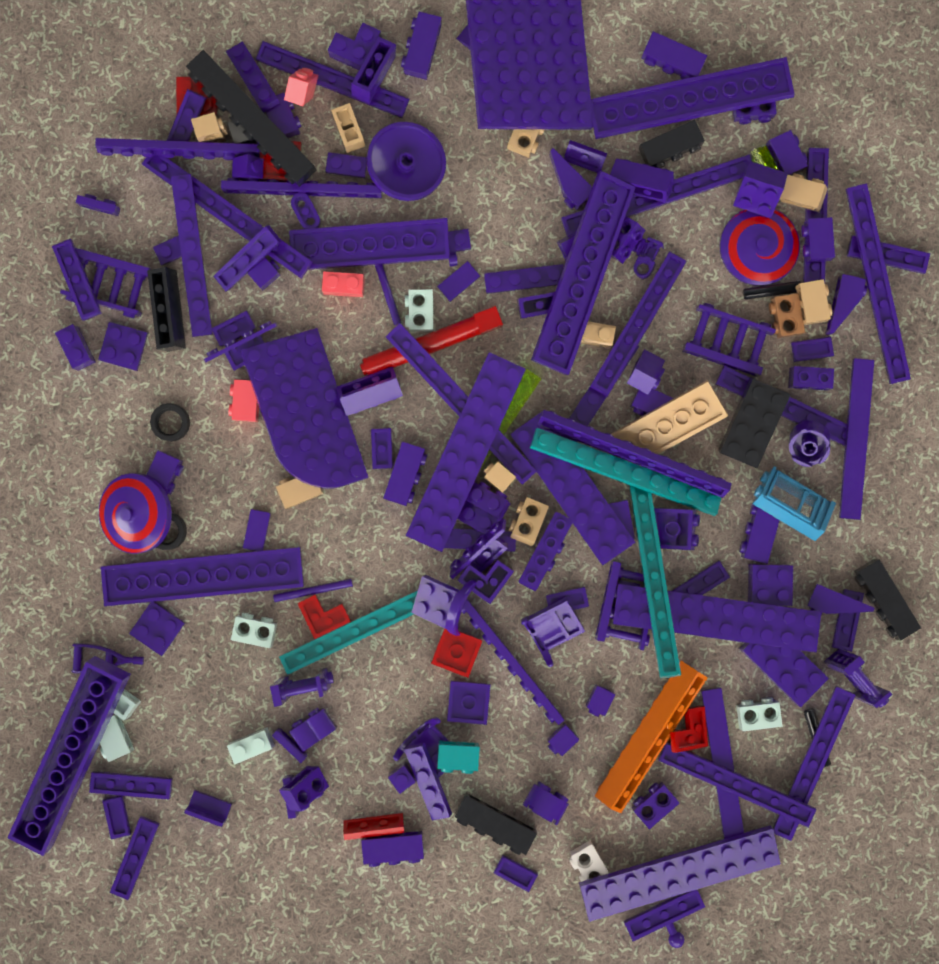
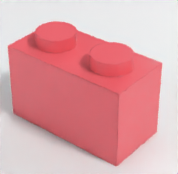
(301, 86)
(343, 284)
(244, 402)

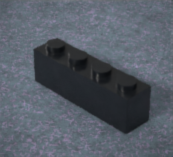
(166, 309)
(887, 600)
(496, 824)

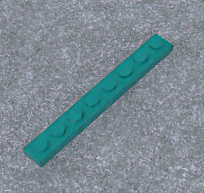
(348, 634)

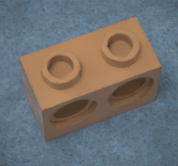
(793, 315)

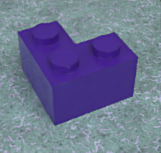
(354, 51)
(487, 585)

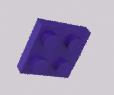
(123, 346)
(157, 628)
(468, 702)

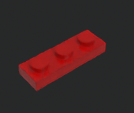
(373, 826)

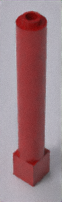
(437, 340)

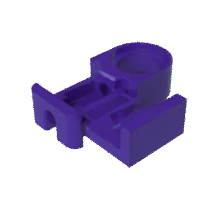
(648, 254)

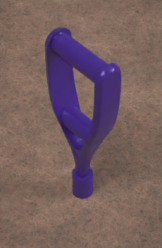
(77, 658)

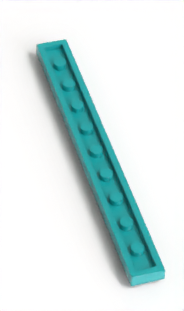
(624, 471)
(655, 583)

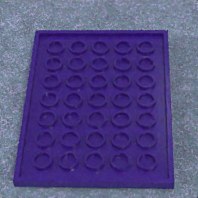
(529, 64)

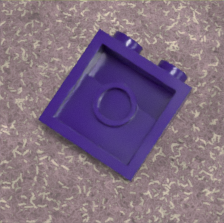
(483, 507)
(677, 528)

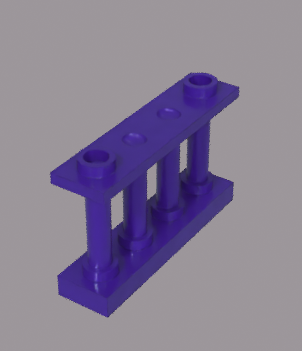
(121, 269)
(732, 359)
(607, 610)
(850, 666)
(285, 688)

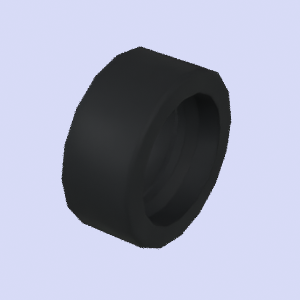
(154, 422)
(182, 532)

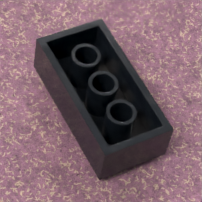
(754, 422)

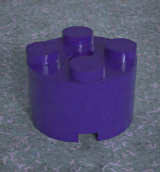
(809, 443)
(545, 803)

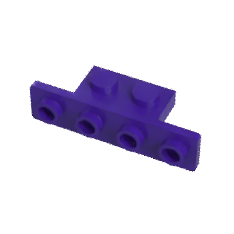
(233, 348)
(484, 552)
(543, 556)

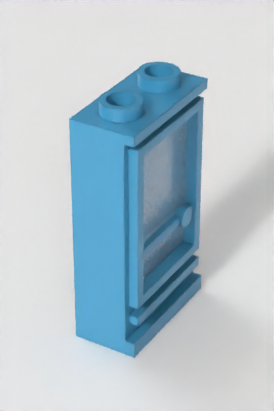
(793, 503)

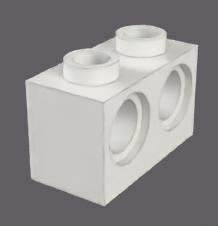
(594, 862)

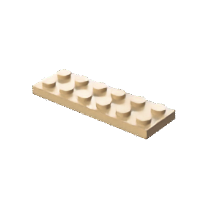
(674, 420)

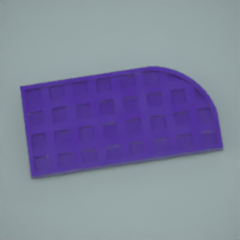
(304, 410)

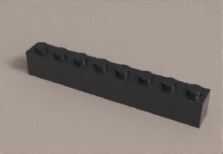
(250, 118)

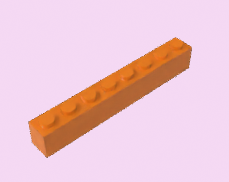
(650, 738)

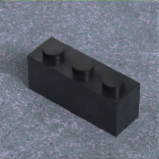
(672, 145)

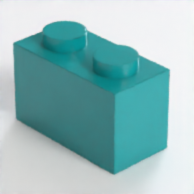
(458, 756)

